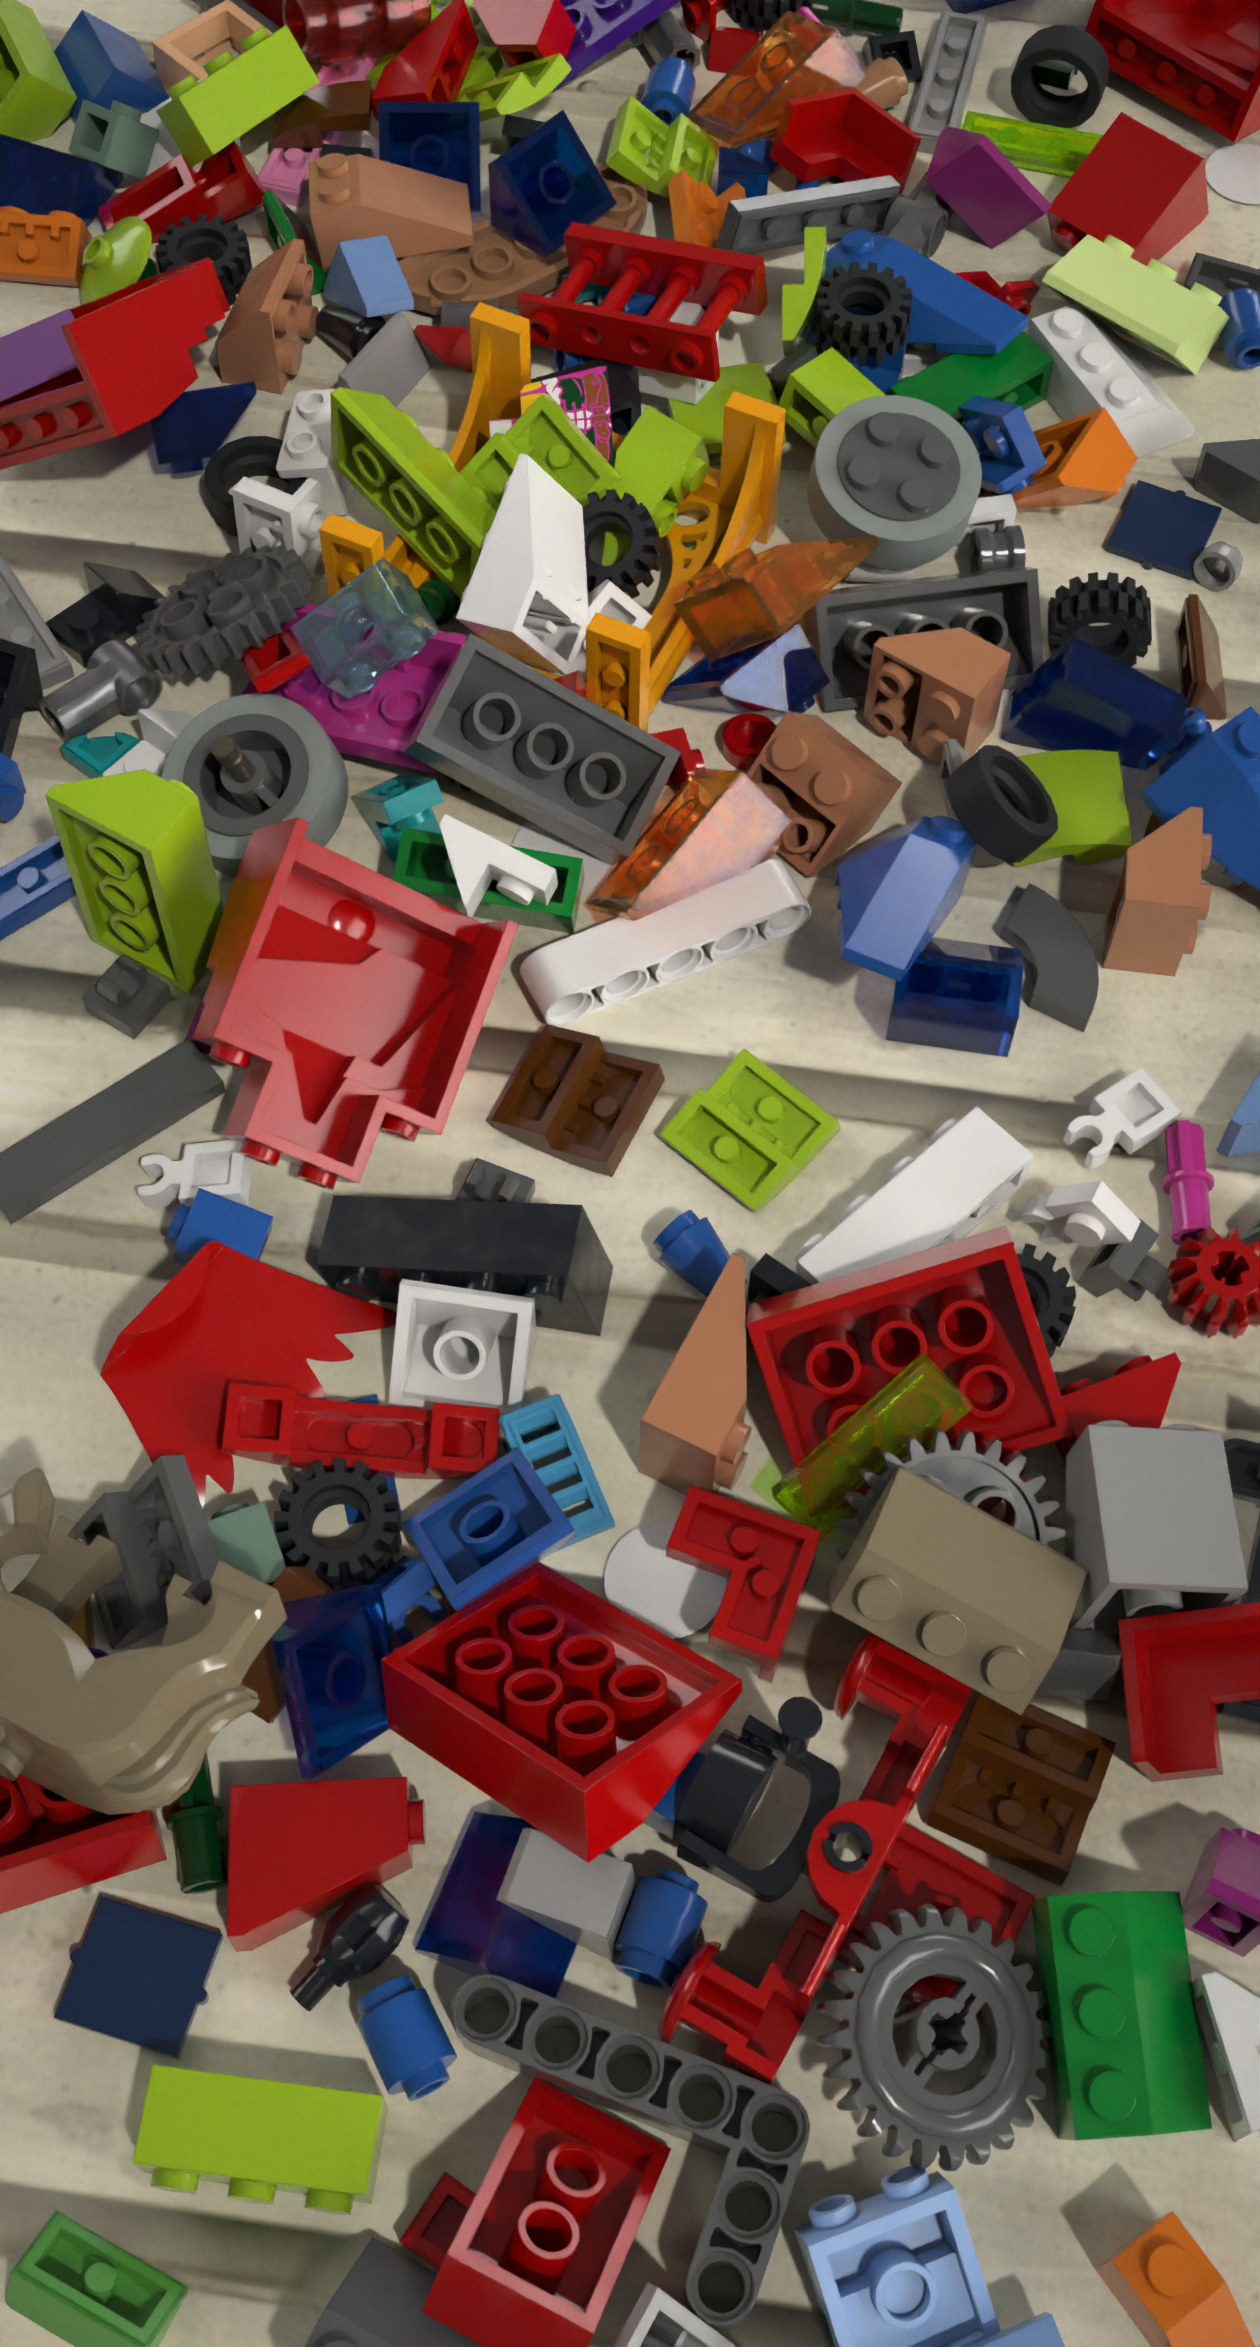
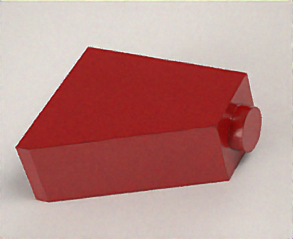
(313, 1848)

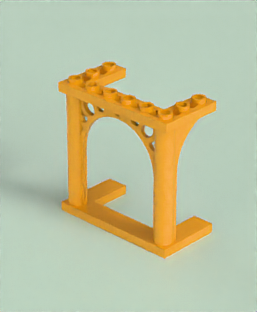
(736, 505)

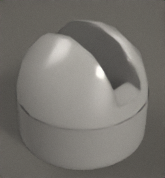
(1208, 560)

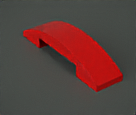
(393, 1440)

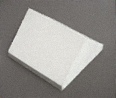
(461, 1347)

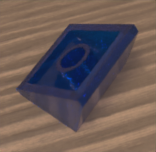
(434, 140)
(53, 180)
(546, 187)
(333, 1673)
(482, 1934)

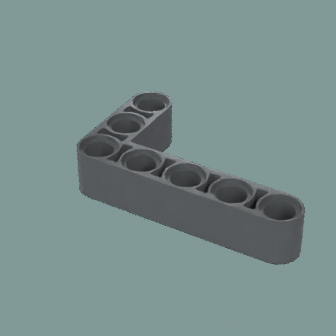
(659, 2107)

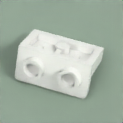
(308, 449)
(278, 518)

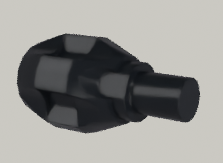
(352, 1944)

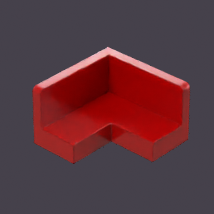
(843, 137)
(765, 1566)
(1175, 1676)

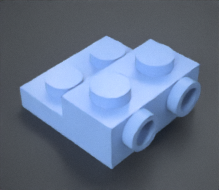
(897, 2266)

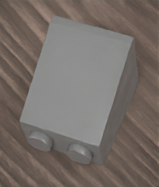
(1150, 1523)

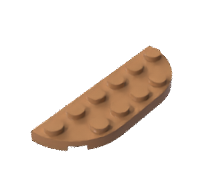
(501, 266)

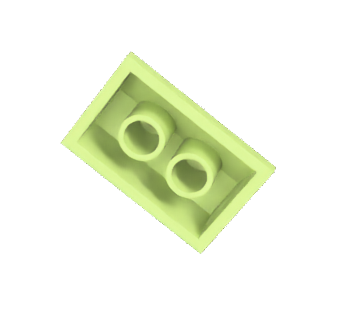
(1140, 300)

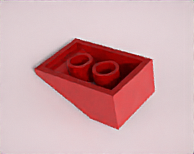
(547, 2226)

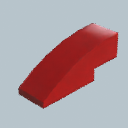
(217, 186)

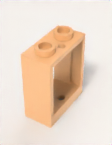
(204, 36)

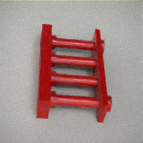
(653, 267)

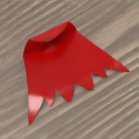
(221, 1325)

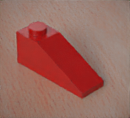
(432, 63)

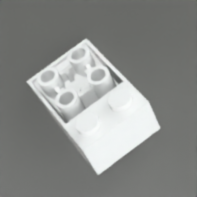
(532, 574)

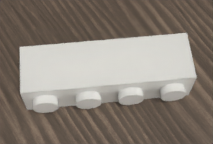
(925, 1200)

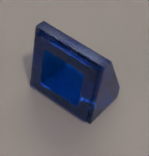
(742, 169)

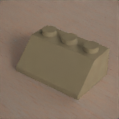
(958, 1589)

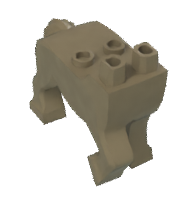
(128, 1724)

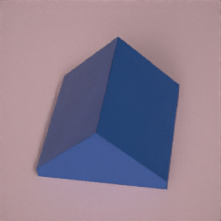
(107, 67)
(489, 1529)

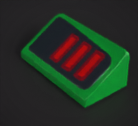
(285, 225)

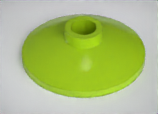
(115, 258)

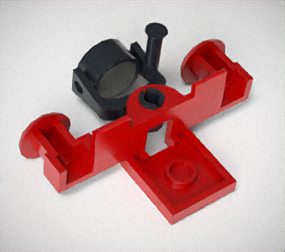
(763, 2022)

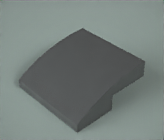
(157, 1535)

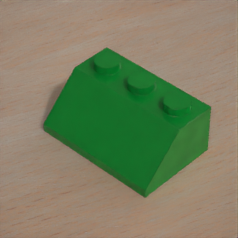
(1120, 2015)

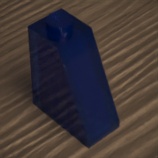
(1095, 703)

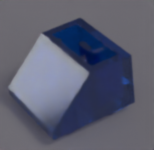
(958, 998)

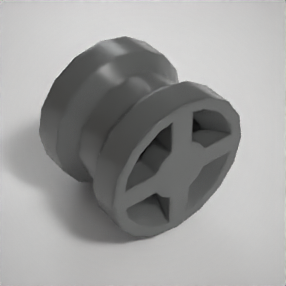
(997, 549)

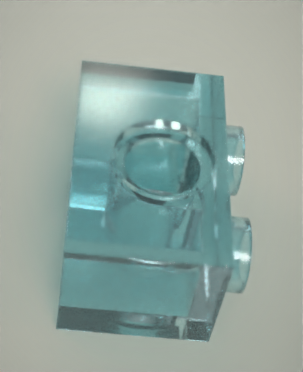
(336, 629)

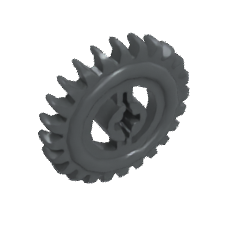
(877, 2039)

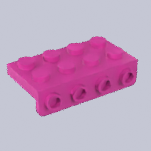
(385, 716)

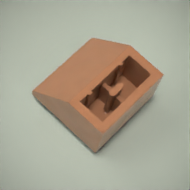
(269, 322)
(935, 689)
(823, 787)
(1159, 898)

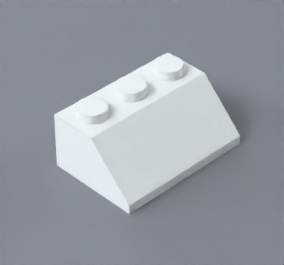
(1100, 371)

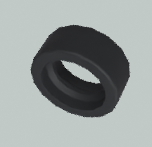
(1067, 45)
(233, 461)
(1002, 804)

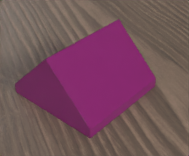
(983, 186)

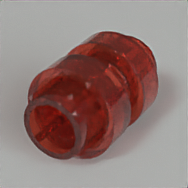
(345, 29)

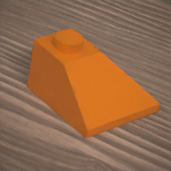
(1084, 463)

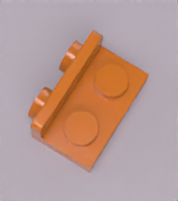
(697, 210)
(42, 247)

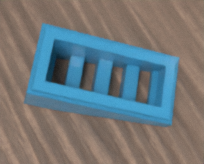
(539, 1419)

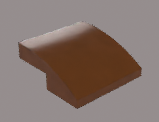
(578, 1100)
(1022, 1787)

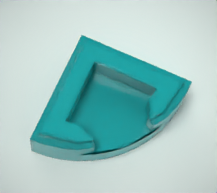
(97, 754)

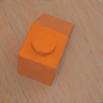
(1174, 2289)

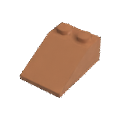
(373, 198)
(697, 1415)

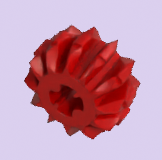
(1197, 1287)

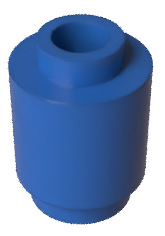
(669, 89)
(1242, 331)
(660, 1928)
(405, 2038)

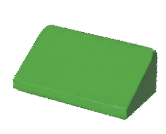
(92, 2289)

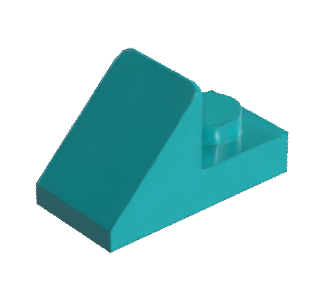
(399, 804)

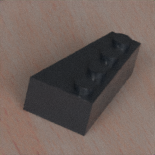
(474, 1245)

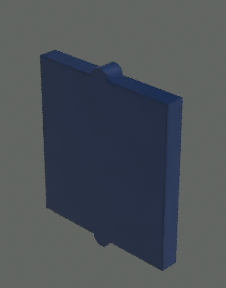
(1163, 529)
(139, 1977)

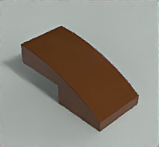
(325, 108)

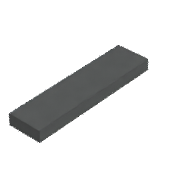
(780, 218)
(105, 1128)

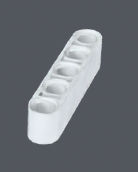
(686, 937)

